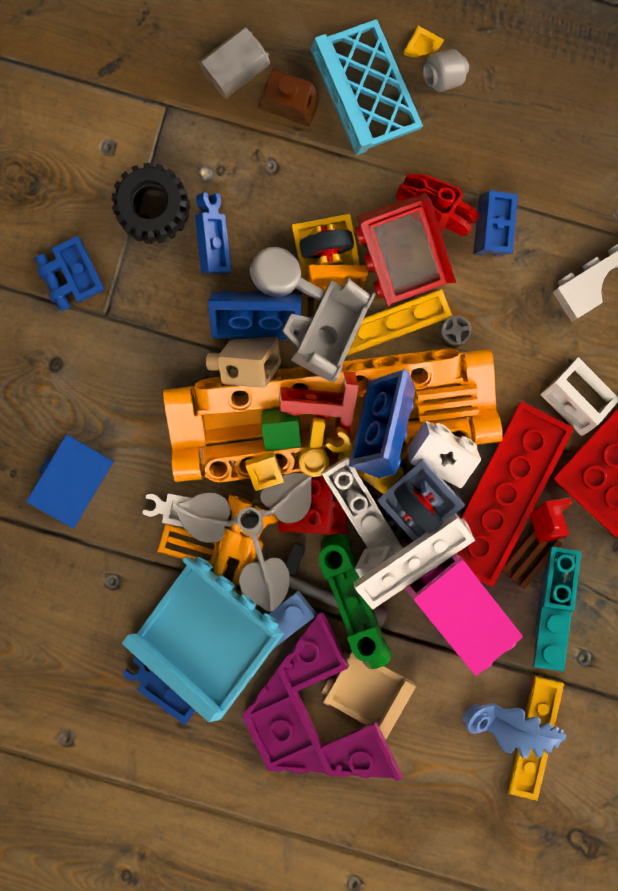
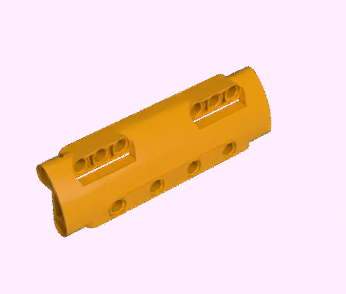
(215, 415)

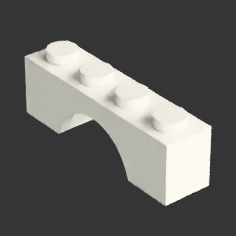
(583, 292)

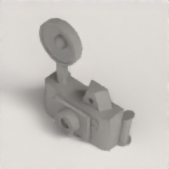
(330, 331)

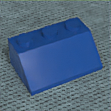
(251, 314)
(383, 424)

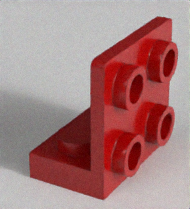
(324, 515)

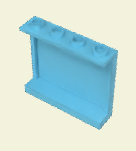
(205, 639)

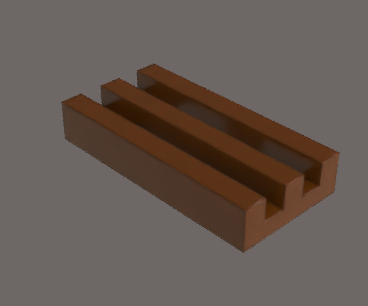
(536, 568)

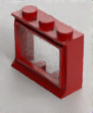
(404, 248)

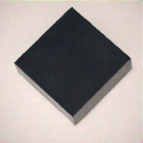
(295, 558)

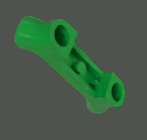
(359, 618)

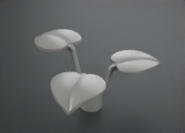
(208, 514)

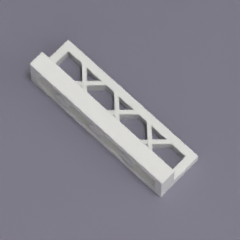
(414, 561)

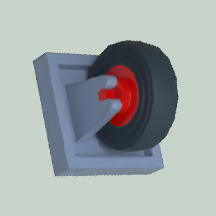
(420, 501)

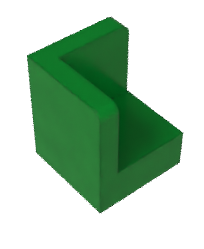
(280, 430)

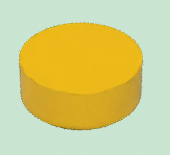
(313, 461)

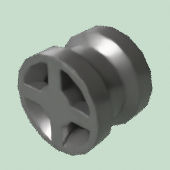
(461, 330)

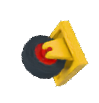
(325, 242)

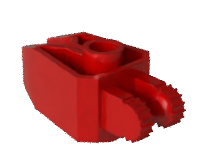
(446, 201)

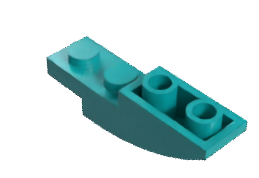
(555, 608)

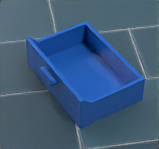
(69, 480)

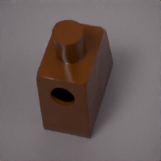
(289, 97)

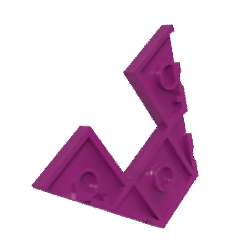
(285, 730)

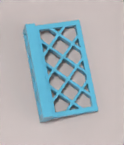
(341, 88)

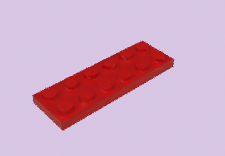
(511, 488)

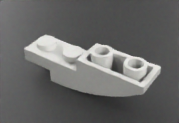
(360, 506)

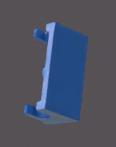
(495, 223)

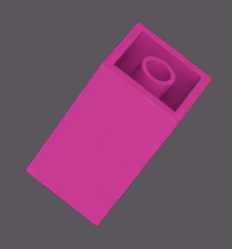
(464, 613)

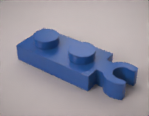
(212, 236)
(160, 692)

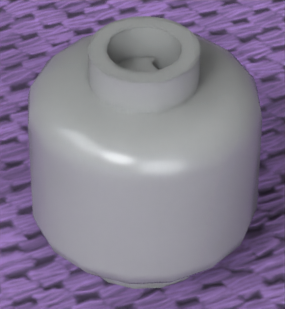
(445, 70)

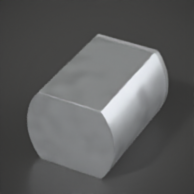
(235, 62)

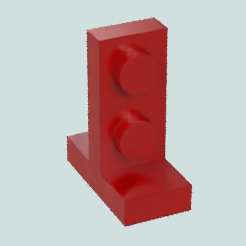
(323, 403)

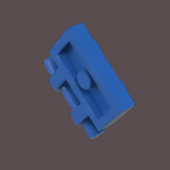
(77, 269)

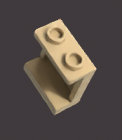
(368, 693)

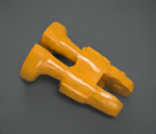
(235, 544)

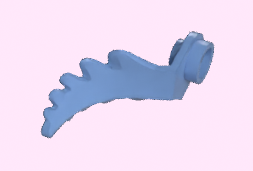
(513, 729)

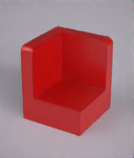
(549, 520)

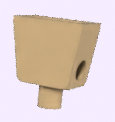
(247, 361)

